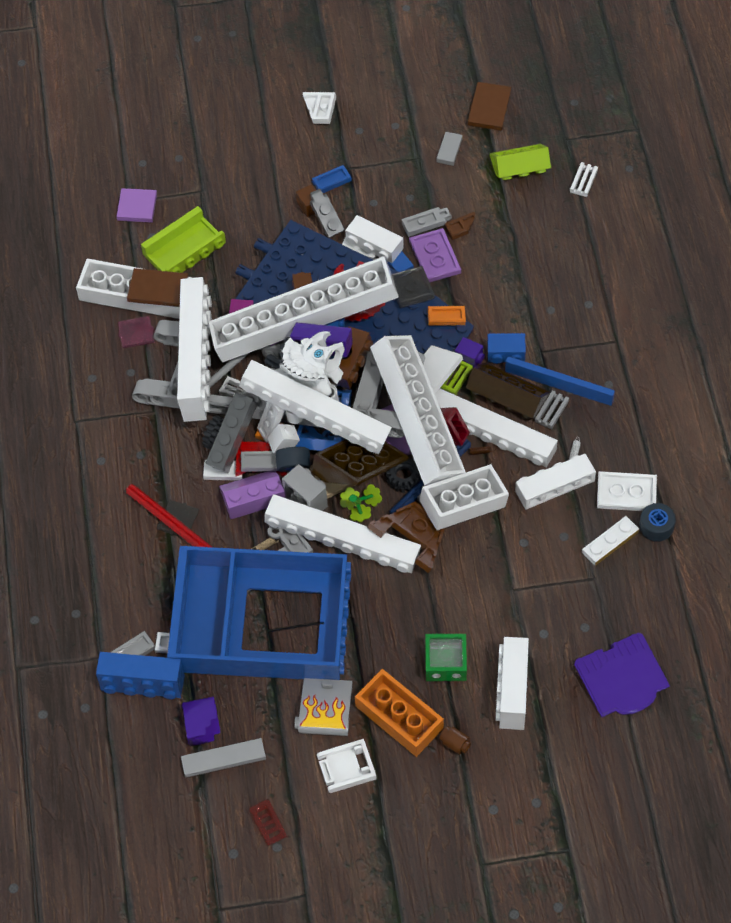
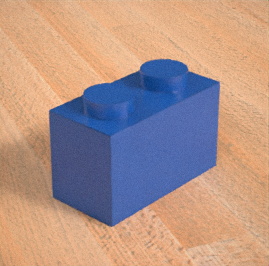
(505, 345)

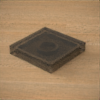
(412, 287)

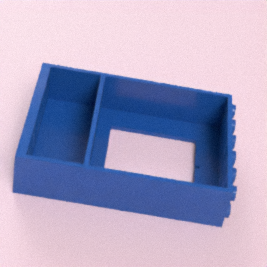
(212, 608)

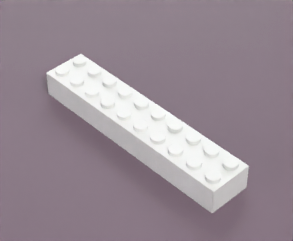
(311, 304)

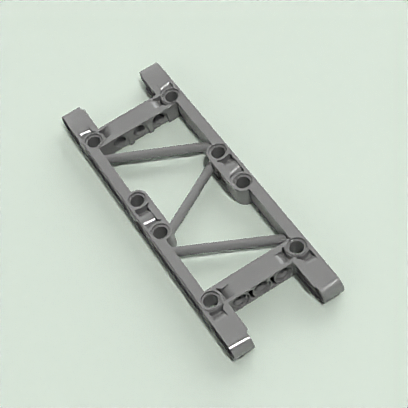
(165, 393)

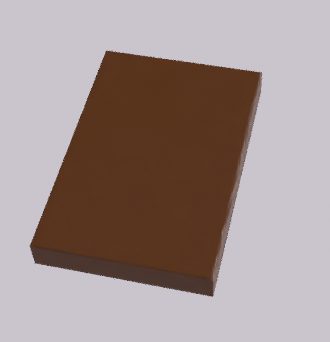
(489, 106)
(155, 287)

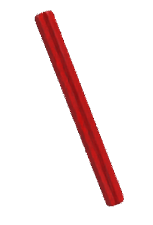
(167, 518)

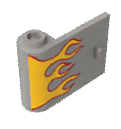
(324, 707)

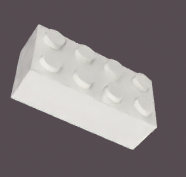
(463, 497)
(512, 683)

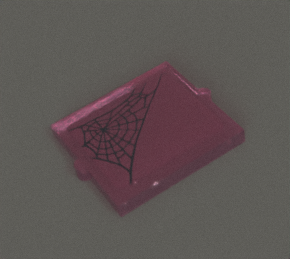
(136, 332)

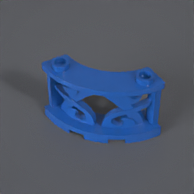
(316, 441)

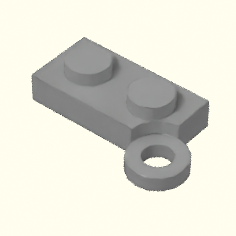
(292, 542)

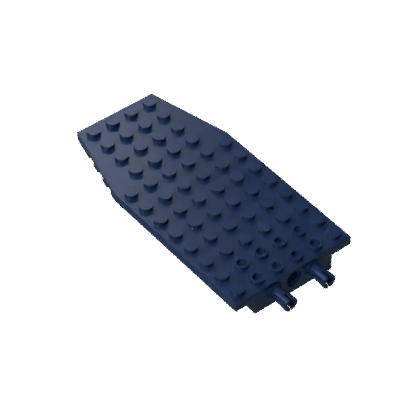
(307, 251)

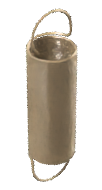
(265, 544)

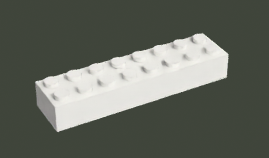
(194, 349)
(417, 409)

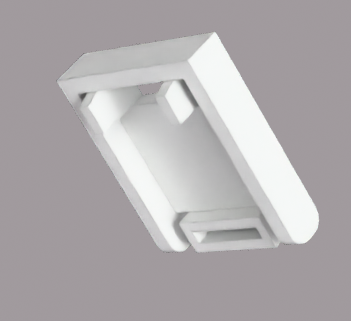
(342, 768)

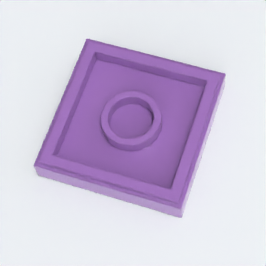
(136, 205)

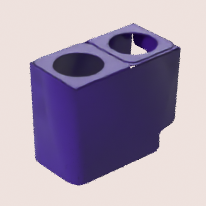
(200, 721)

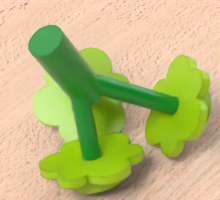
(351, 498)

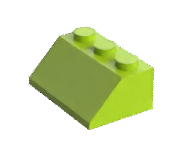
(520, 161)

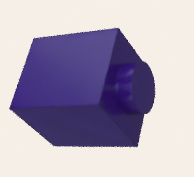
(470, 351)

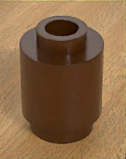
(455, 740)

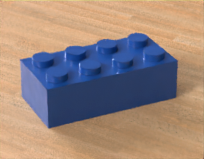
(140, 675)

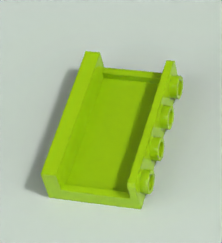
(183, 243)

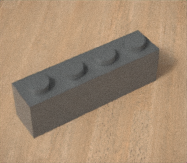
(231, 432)

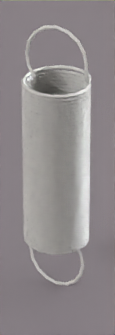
(575, 448)

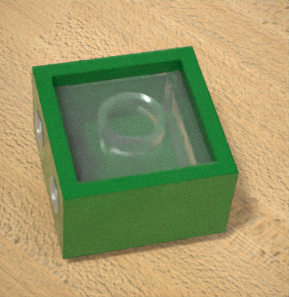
(446, 657)

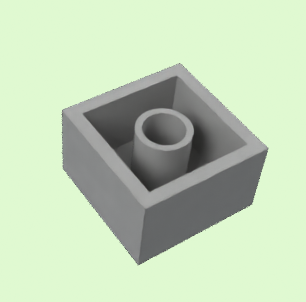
(304, 488)

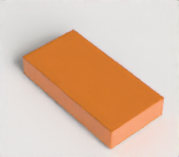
(446, 315)

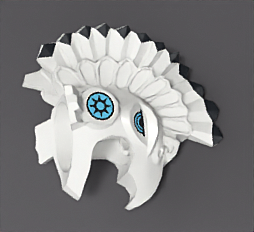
(310, 361)

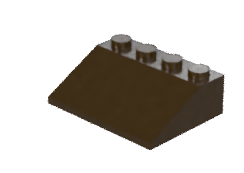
(354, 464)

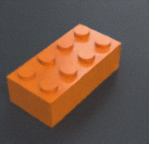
(399, 712)

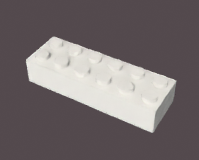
(109, 285)

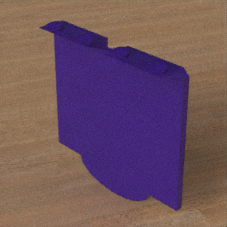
(622, 677)

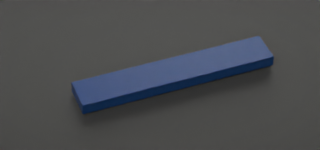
(559, 381)

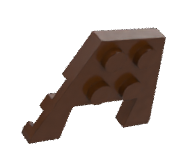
(416, 526)

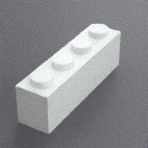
(555, 481)

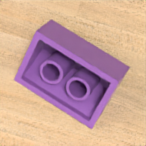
(251, 493)

